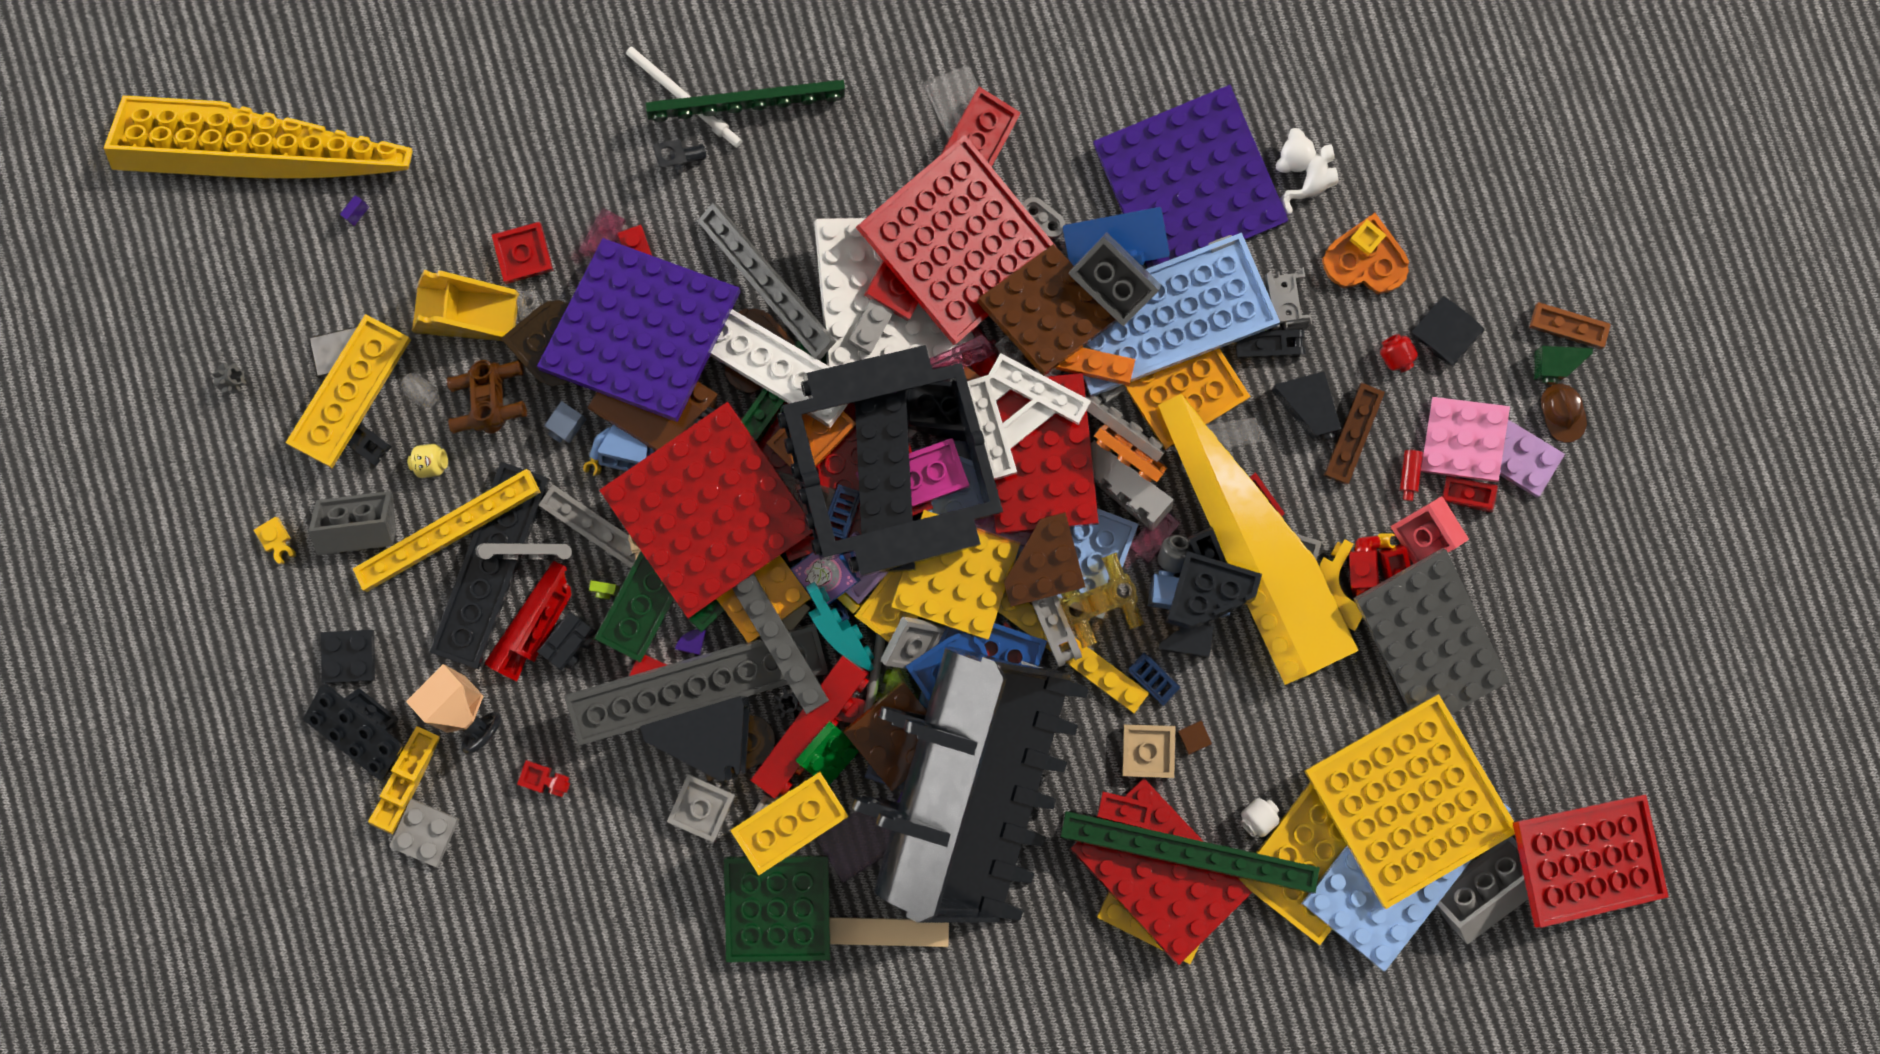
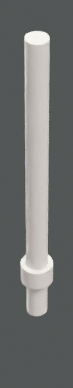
(719, 127)

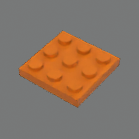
(1129, 454)

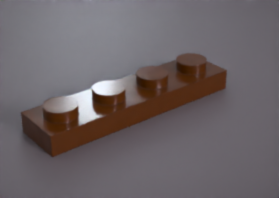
(1354, 433)

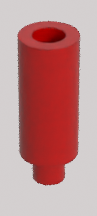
(1411, 474)

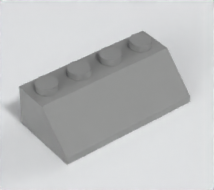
(1485, 891)

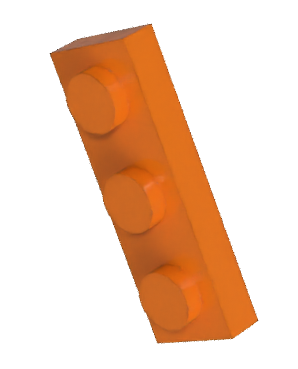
(1099, 366)

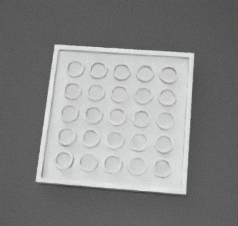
(845, 273)

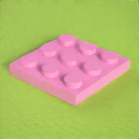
(1465, 439)

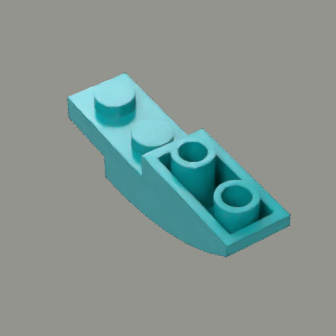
(839, 635)

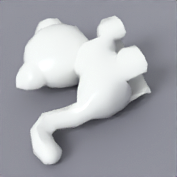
(1299, 156)

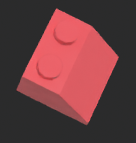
(1429, 530)

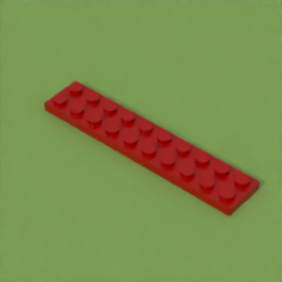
(987, 125)

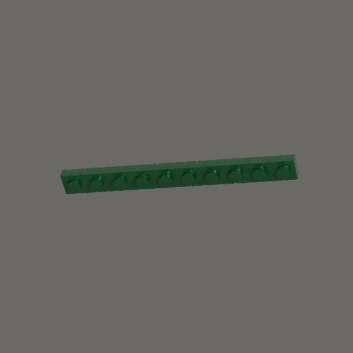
(1189, 852)

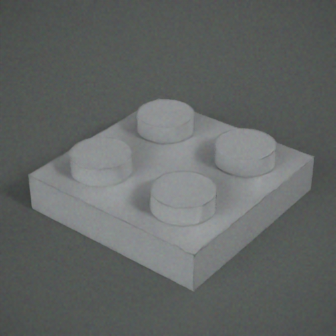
(910, 641)
(701, 808)
(424, 833)

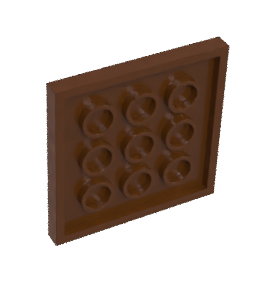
(1046, 310)

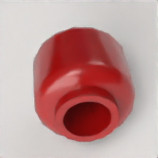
(1398, 353)

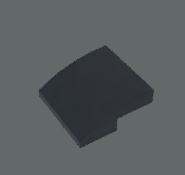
(1447, 331)

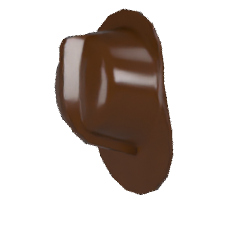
(1564, 412)

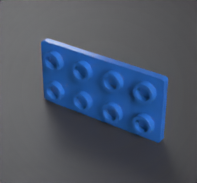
(1138, 232)

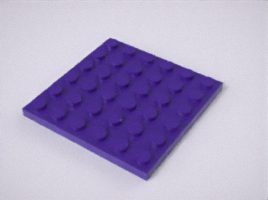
(1198, 169)
(639, 329)

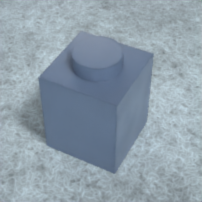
(564, 423)

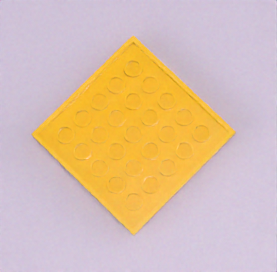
(1411, 801)

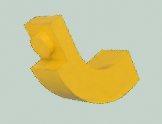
(1331, 573)

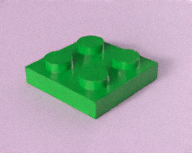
(828, 753)

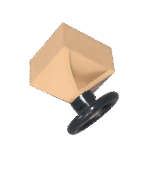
(451, 705)

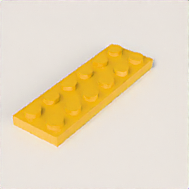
(348, 391)

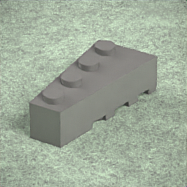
(1129, 489)

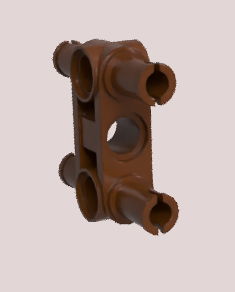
(486, 396)

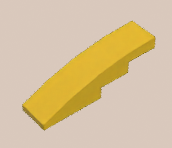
(404, 780)

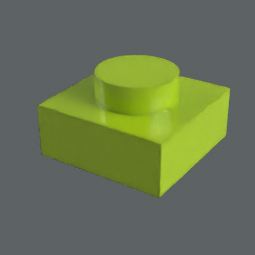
(604, 590)

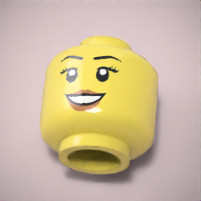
(427, 460)

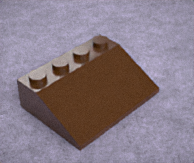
(649, 427)

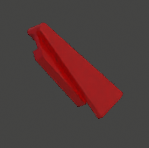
(531, 624)

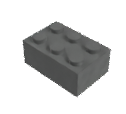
(1114, 279)

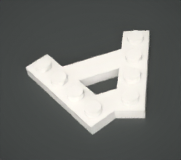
(1046, 400)

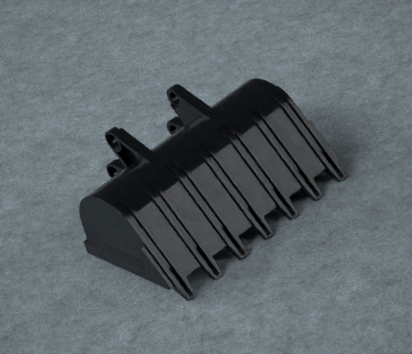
(971, 788)

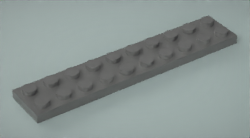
(684, 686)

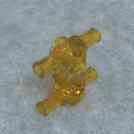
(1102, 600)

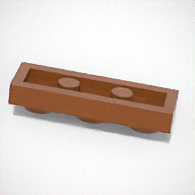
(1570, 325)

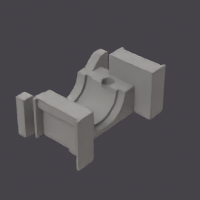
(1287, 300)

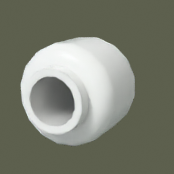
(1260, 817)

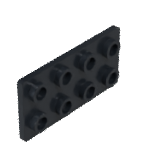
(356, 727)

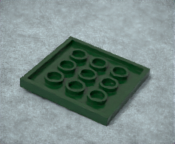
(779, 911)

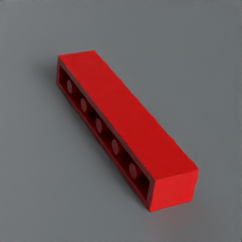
(780, 765)

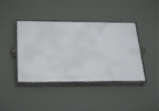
(327, 349)

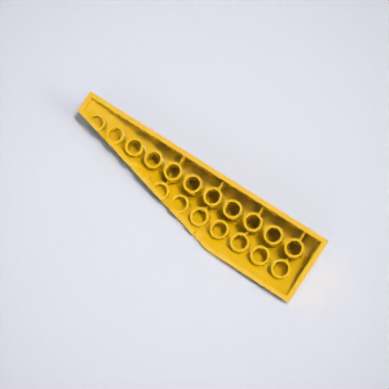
(236, 142)
(1293, 598)

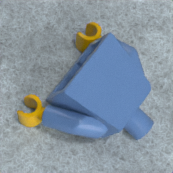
(616, 450)

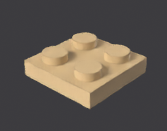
(1148, 751)

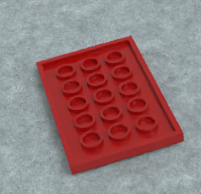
(1051, 469)
(1590, 860)
(1167, 899)

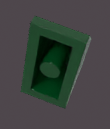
(1556, 362)

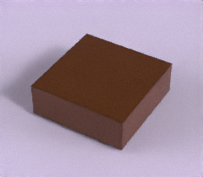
(1194, 737)

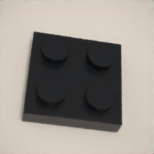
(347, 656)

